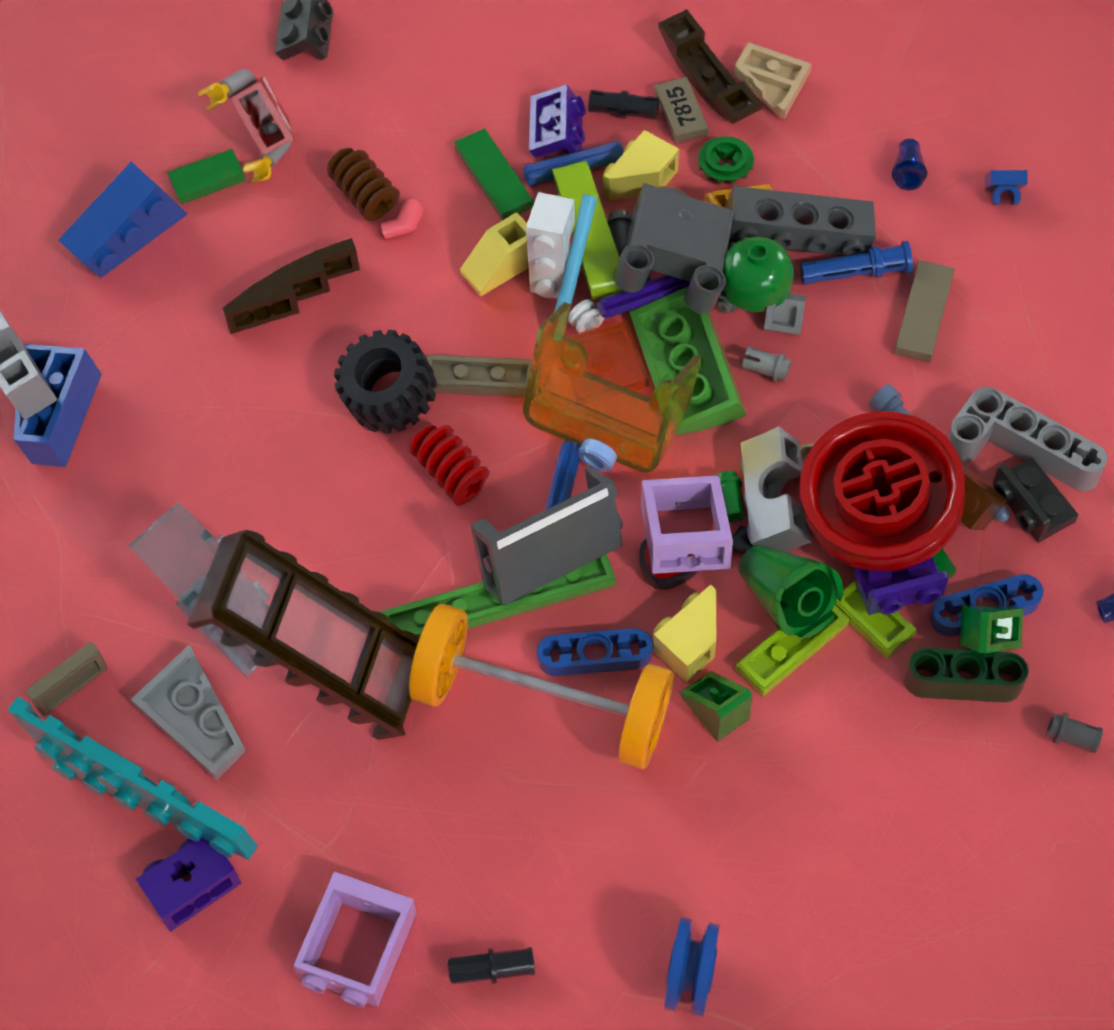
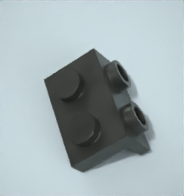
(304, 27)

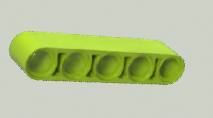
(600, 251)

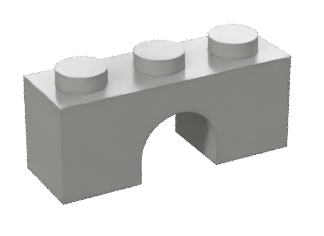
(20, 375)
(767, 466)

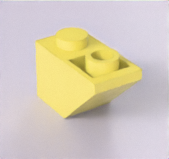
(643, 161)
(497, 255)
(689, 637)

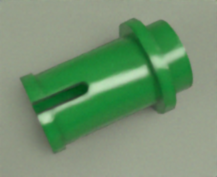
(731, 487)

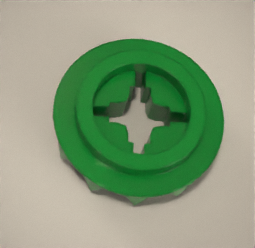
(726, 148)

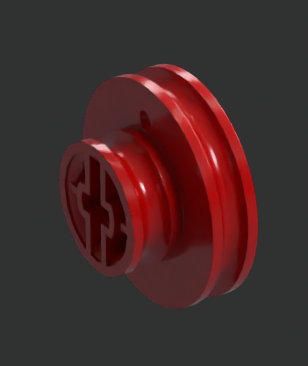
(872, 491)

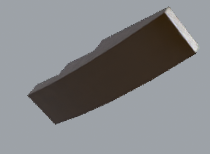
(278, 293)

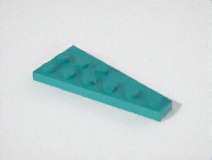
(111, 773)

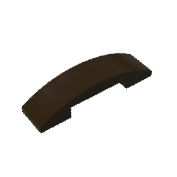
(705, 71)

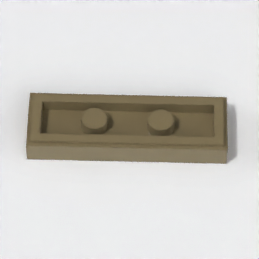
(924, 311)
(480, 375)

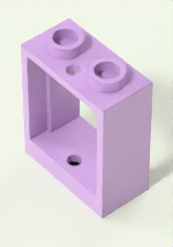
(669, 551)
(367, 899)

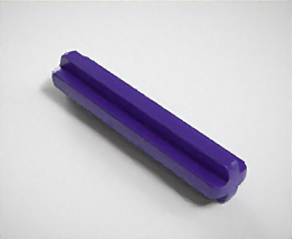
(651, 291)

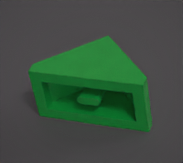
(991, 628)
(718, 703)

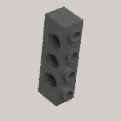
(803, 220)

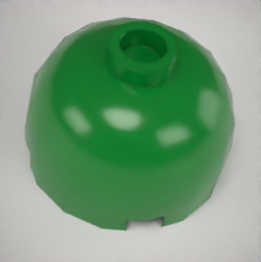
(757, 274)

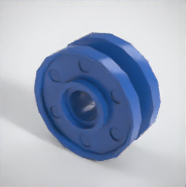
(691, 966)

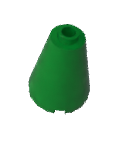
(792, 589)

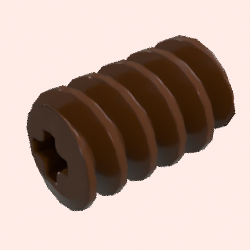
(362, 183)

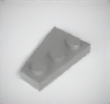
(190, 714)

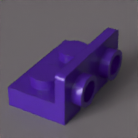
(556, 122)
(892, 590)

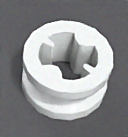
(585, 316)

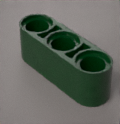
(950, 685)

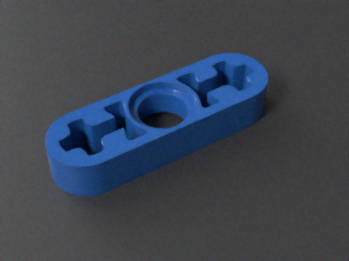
(997, 591)
(565, 642)

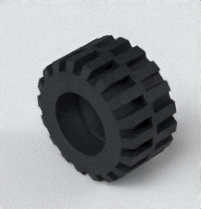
(372, 360)

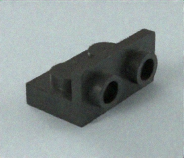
(1034, 499)

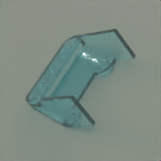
(181, 557)

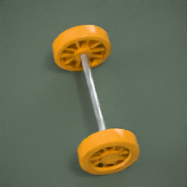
(440, 657)

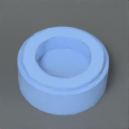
(597, 455)

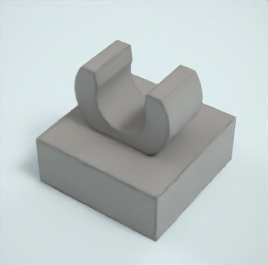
(787, 316)

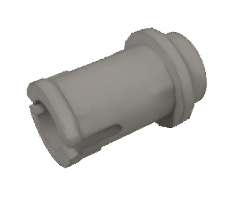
(768, 364)

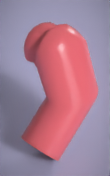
(406, 220)

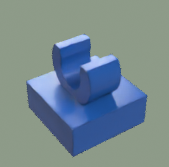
(1006, 181)

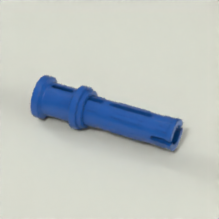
(872, 262)

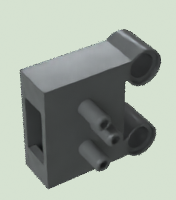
(679, 240)

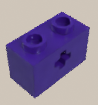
(180, 901)

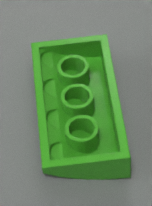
(669, 339)

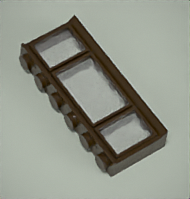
(309, 629)

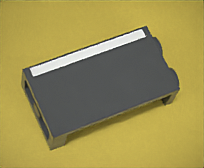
(549, 542)

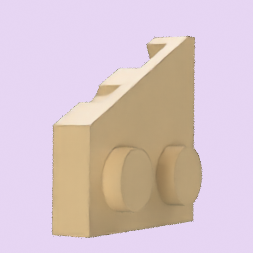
(772, 76)

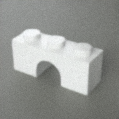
(548, 242)

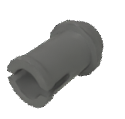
(619, 226)
(1074, 732)

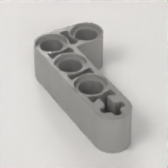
(1074, 463)

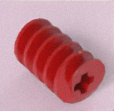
(449, 462)

